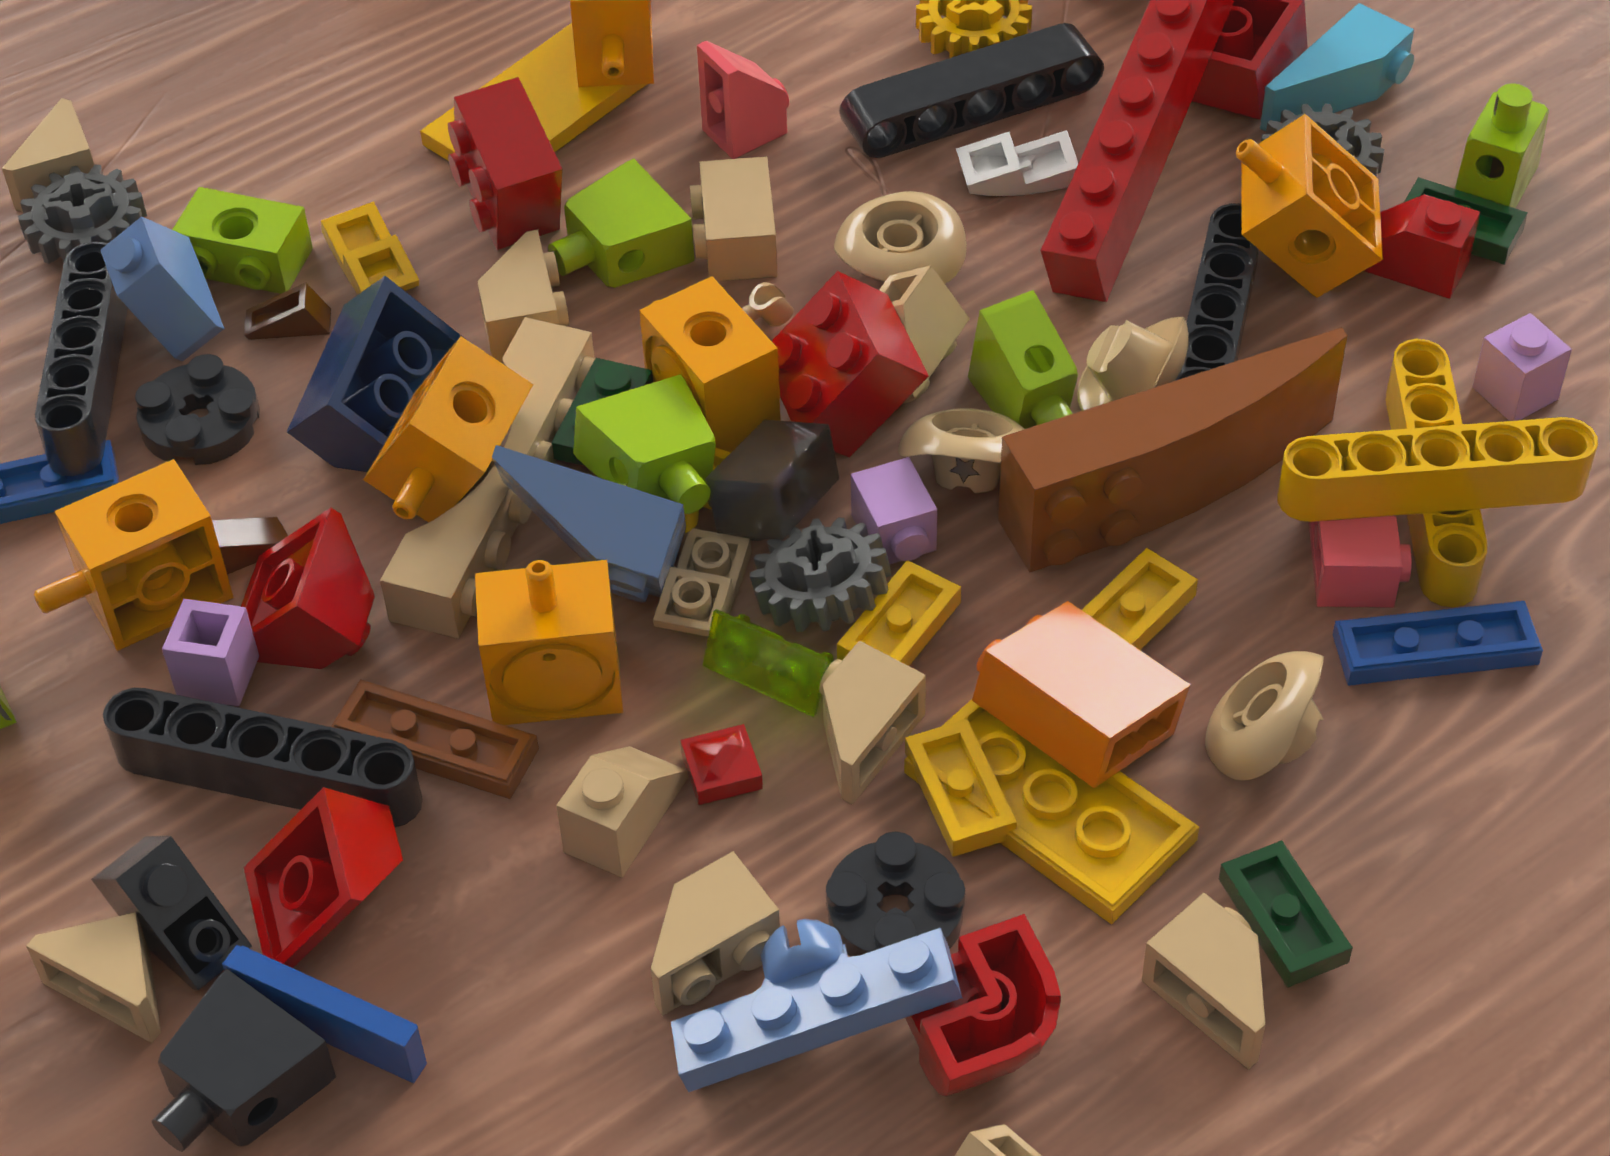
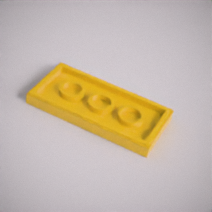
(553, 90)
(1088, 840)

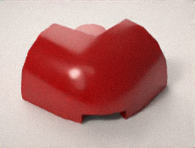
(1003, 1013)

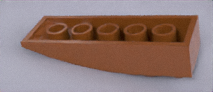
(1161, 451)

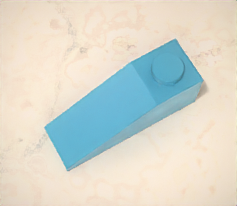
(1344, 66)

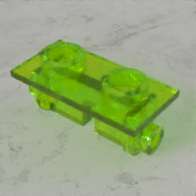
(765, 661)

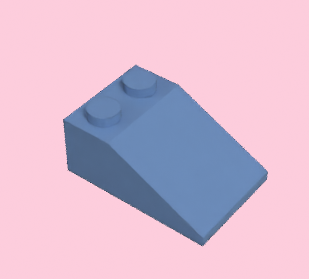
(600, 520)

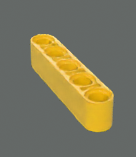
(1436, 469)
(1448, 544)

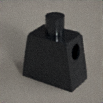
(238, 1066)

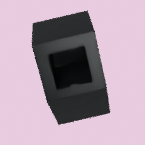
(174, 907)

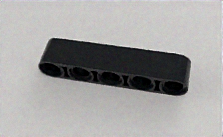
(970, 90)
(1220, 293)
(80, 364)
(256, 753)

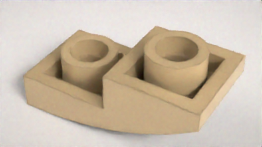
(704, 581)

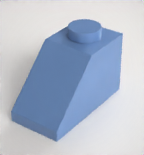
(163, 286)

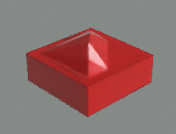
(721, 764)

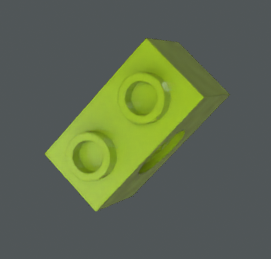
(246, 239)

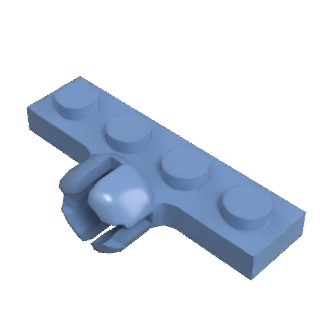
(811, 1000)

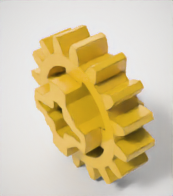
(970, 23)

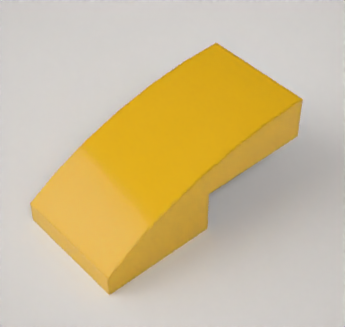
(367, 249)

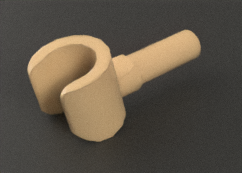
(770, 304)

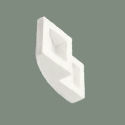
(1001, 169)

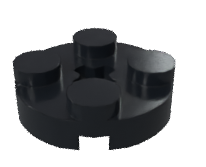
(194, 386)
(893, 868)

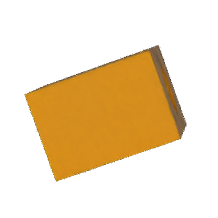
(612, 42)
(1310, 206)
(719, 356)
(448, 432)
(139, 554)
(548, 642)

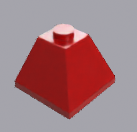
(310, 596)
(319, 871)

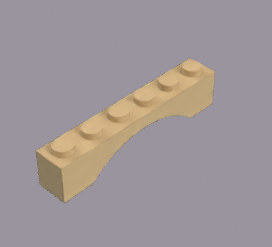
(436, 564)

